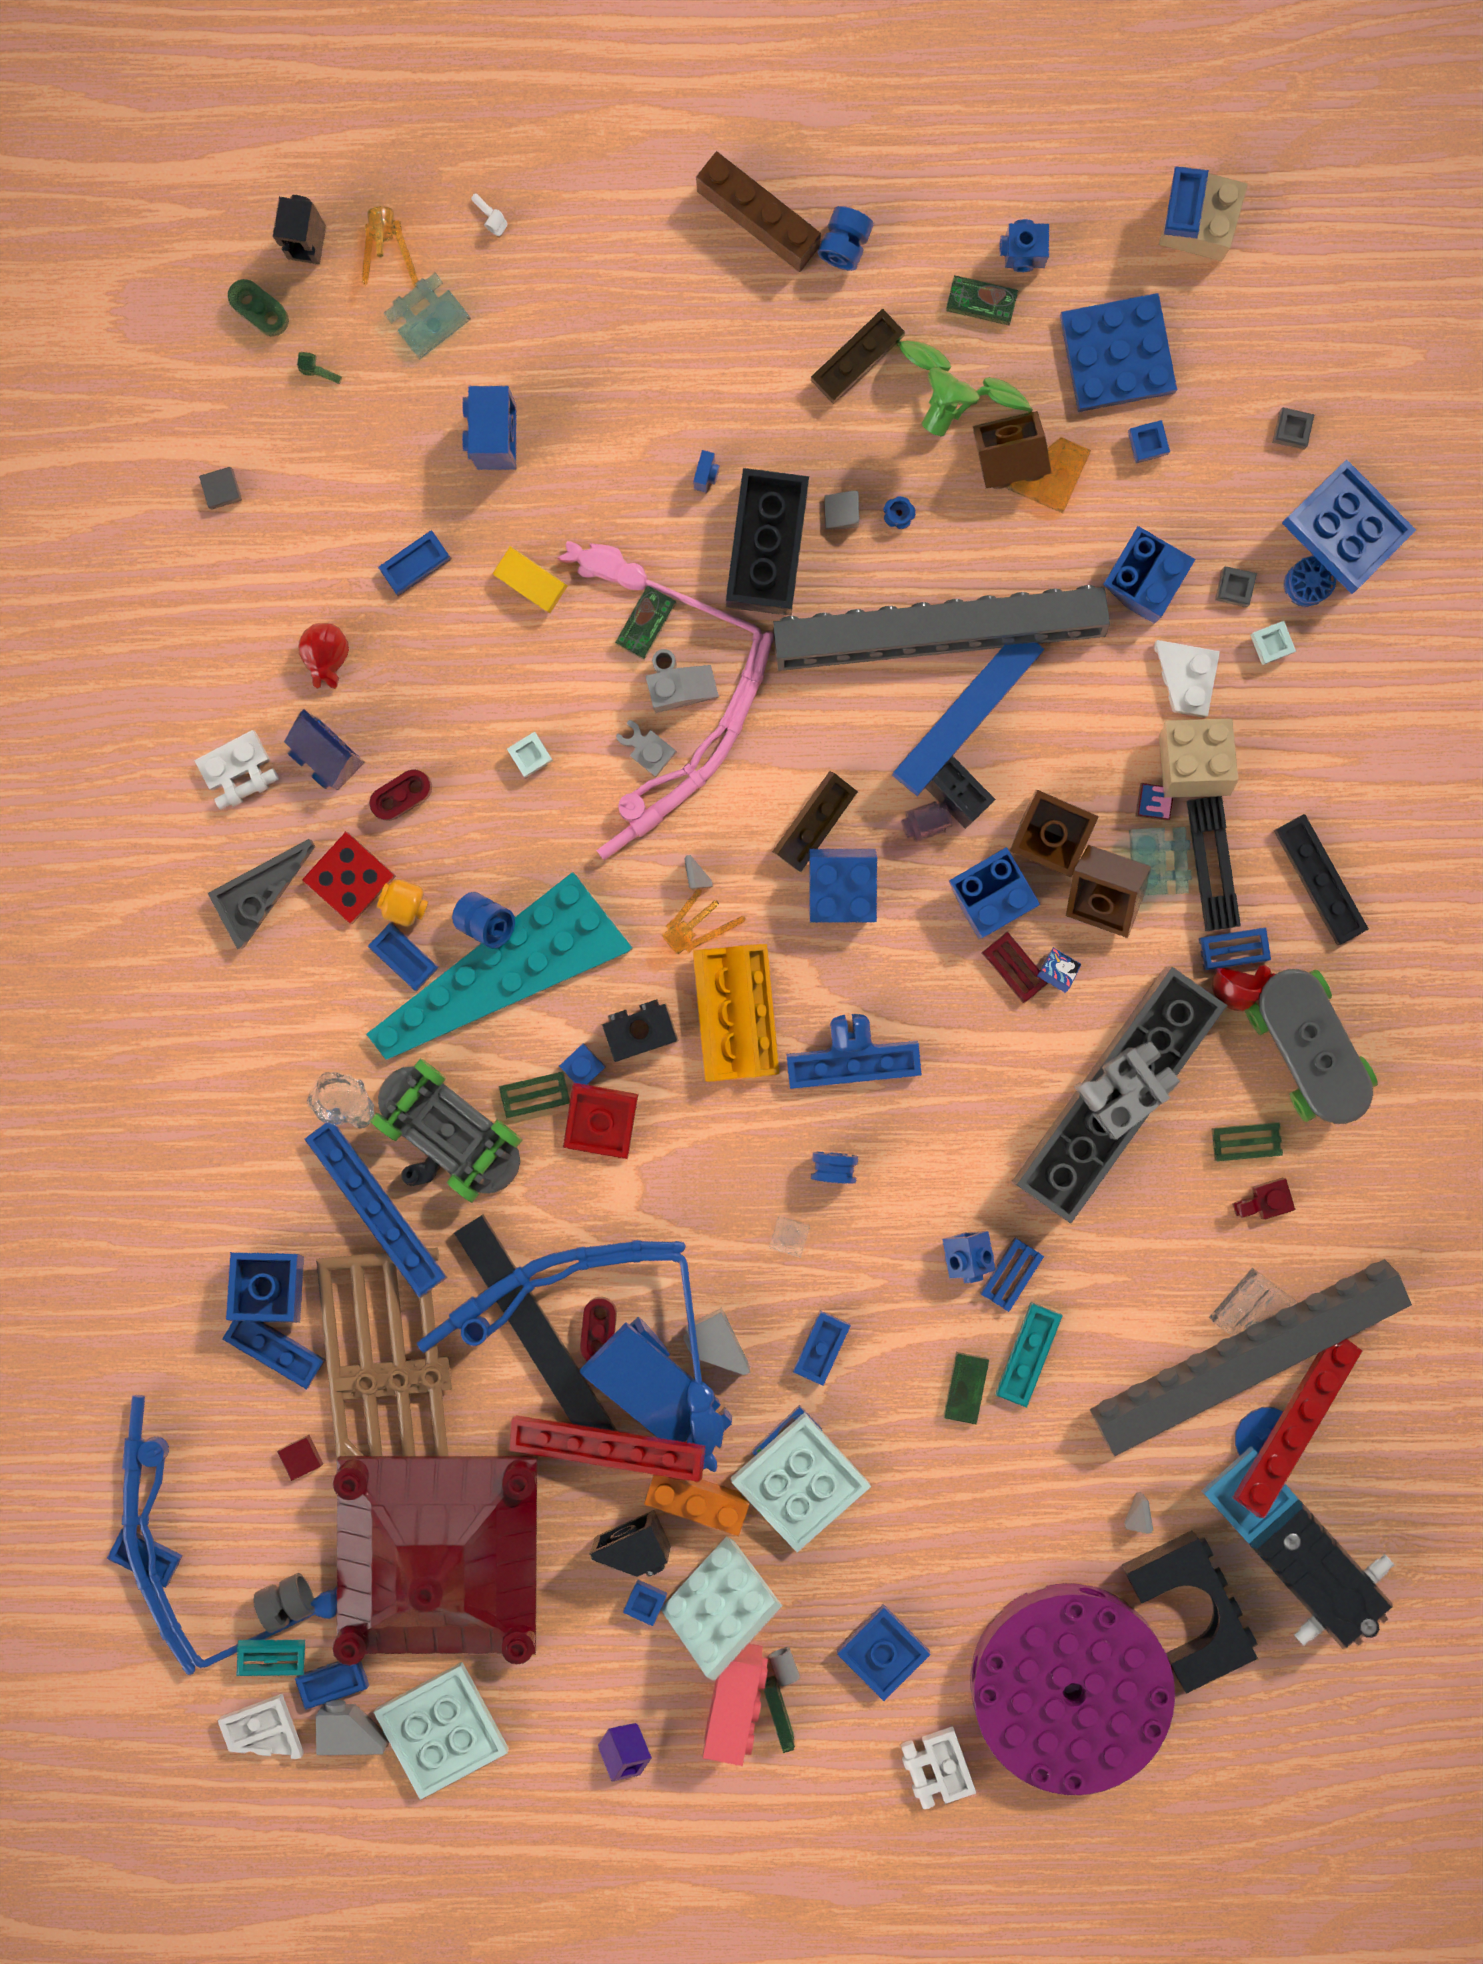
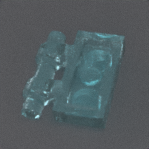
(434, 322)
(1150, 848)

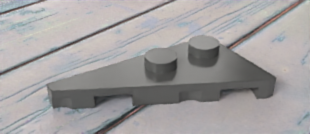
(251, 896)

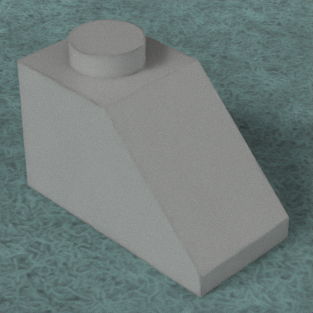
(681, 687)
(718, 1343)
(347, 1731)

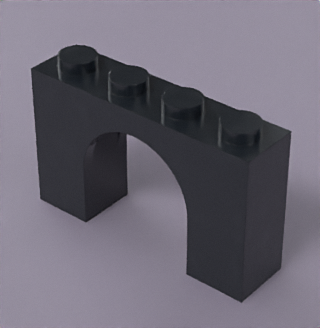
(1225, 1642)

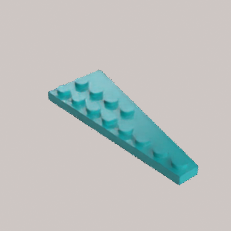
(550, 943)

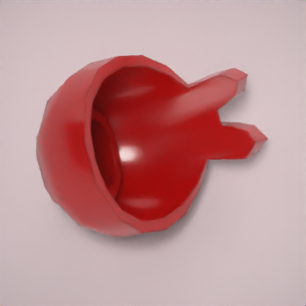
(323, 652)
(1239, 989)

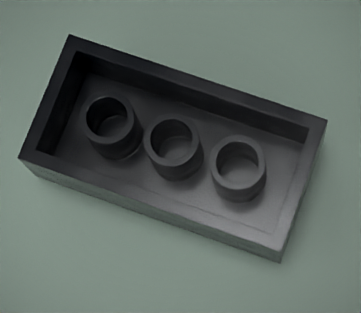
(767, 541)

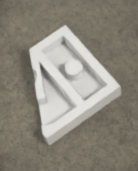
(1188, 675)
(262, 1729)

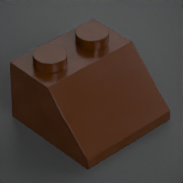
(1012, 450)
(1053, 833)
(1107, 890)

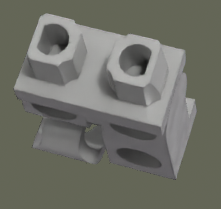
(1138, 1087)

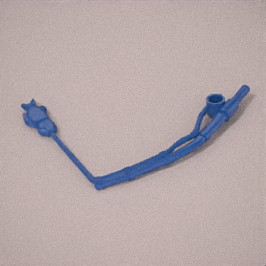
(705, 1423)
(152, 1454)

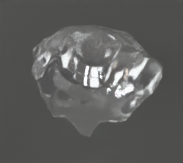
(341, 1100)

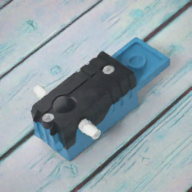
(1307, 1560)

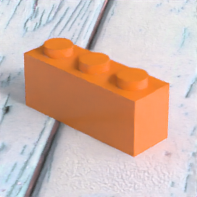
(699, 1502)

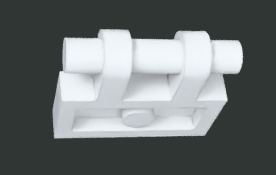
(232, 761)
(948, 1766)

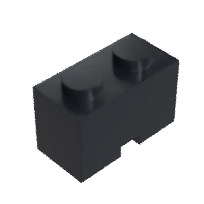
(299, 229)

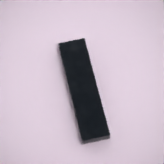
(1321, 879)

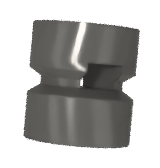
(279, 1604)

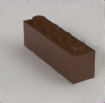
(758, 211)

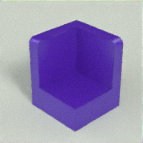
(624, 1752)

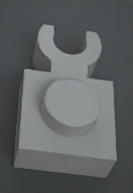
(649, 751)

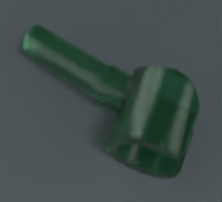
(307, 366)

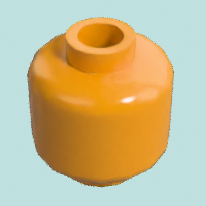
(402, 902)

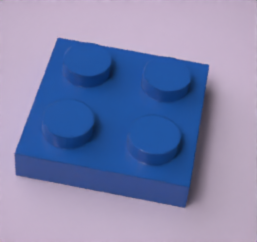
(883, 1652)

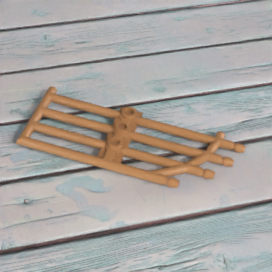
(384, 1378)

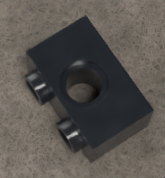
(622, 1041)

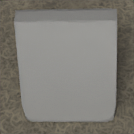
(842, 510)

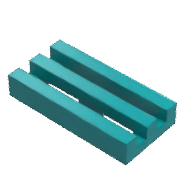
(270, 1652)

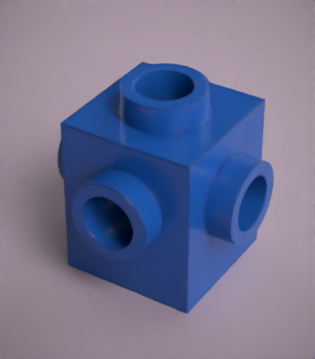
(1025, 245)
(969, 1256)

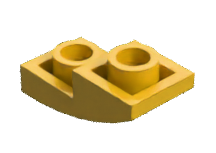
(530, 579)

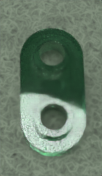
(259, 309)

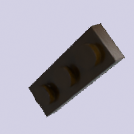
(857, 356)
(815, 821)

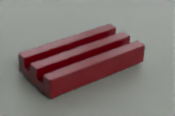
(997, 945)

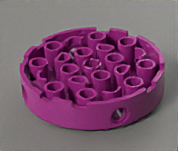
(1081, 1737)

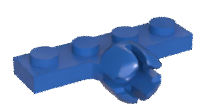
(853, 1058)

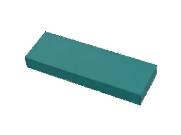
(1028, 1354)

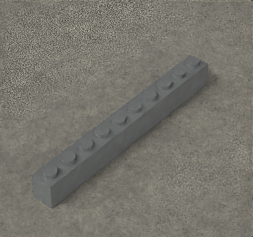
(941, 628)
(1250, 1356)

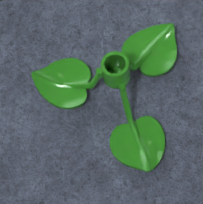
(951, 391)

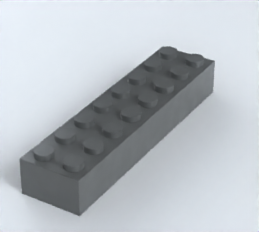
(1076, 1148)

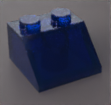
(322, 750)

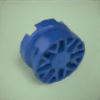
(1308, 582)
(834, 1167)

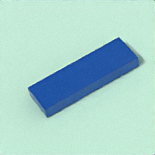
(275, 1351)

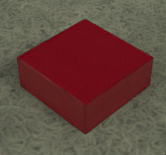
(300, 1457)

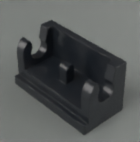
(960, 792)

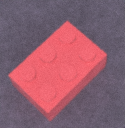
(735, 1707)

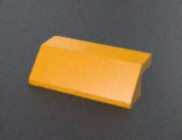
(736, 1012)

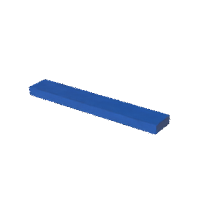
(966, 715)
(376, 1208)

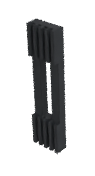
(1204, 816)

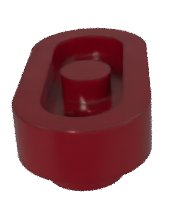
(400, 792)
(597, 1328)

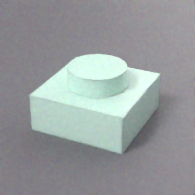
(1273, 642)
(530, 754)

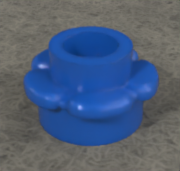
(908, 512)

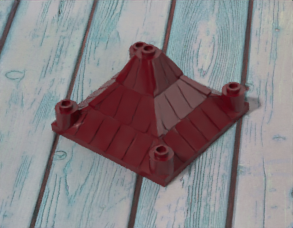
(436, 1556)

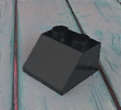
(634, 1546)

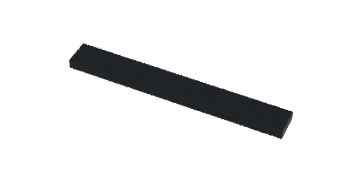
(534, 1329)

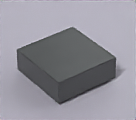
(1293, 428)
(220, 488)
(1235, 586)

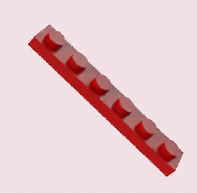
(1296, 1427)
(607, 1448)

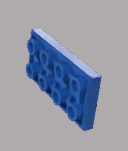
(643, 1383)

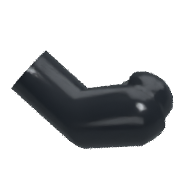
(420, 1172)

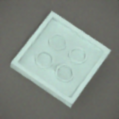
(800, 1482)
(720, 1608)
(441, 1730)

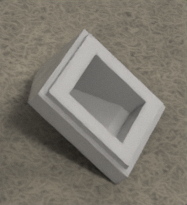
(696, 876)
(1139, 1515)

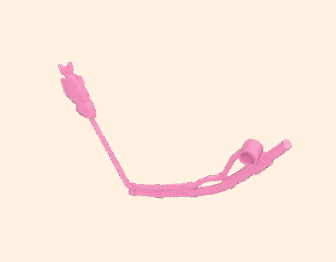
(609, 565)

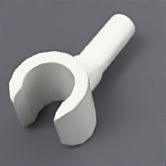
(496, 221)

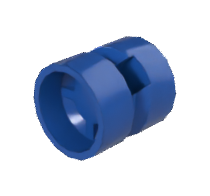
(847, 233)
(483, 920)

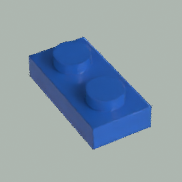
(821, 1348)

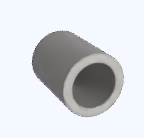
(660, 654)
(784, 1666)

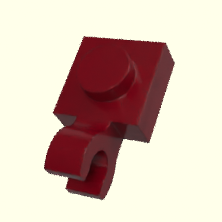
(1269, 1200)

